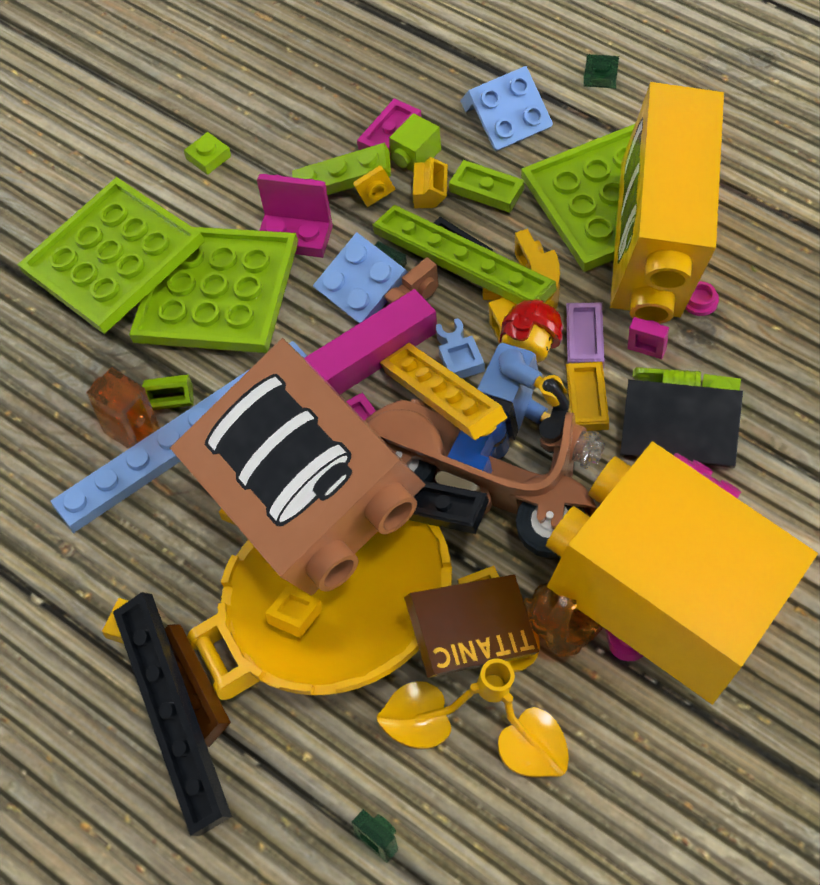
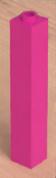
(364, 346)

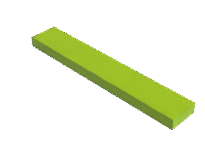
(463, 256)

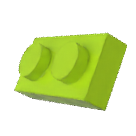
(486, 186)

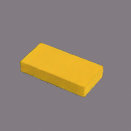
(588, 395)

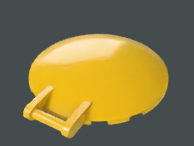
(354, 638)

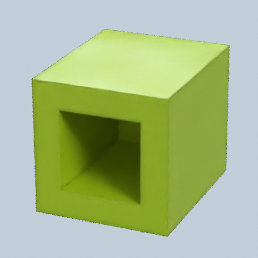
(414, 142)

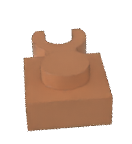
(421, 278)

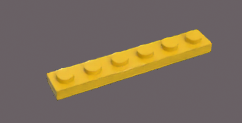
(444, 391)

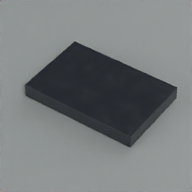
(682, 420)

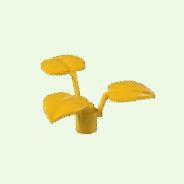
(527, 747)

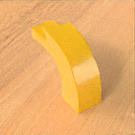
(530, 255)

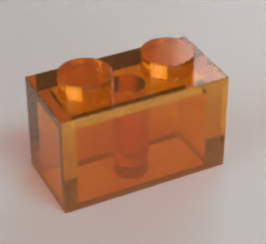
(122, 408)

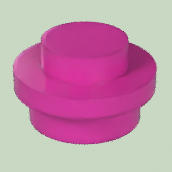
(703, 300)

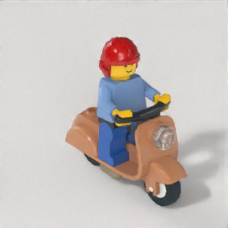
(451, 458)

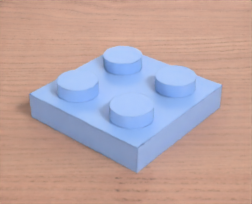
(360, 278)

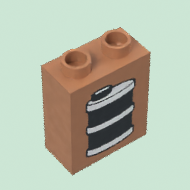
(298, 470)

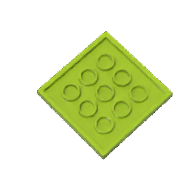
(582, 195)
(111, 254)
(221, 294)

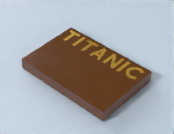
(470, 625)

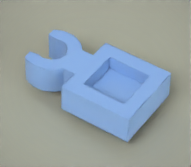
(459, 353)

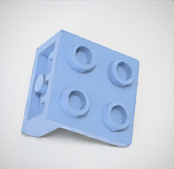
(508, 108)

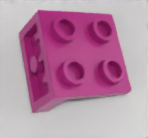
(297, 208)

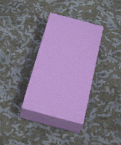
(584, 332)

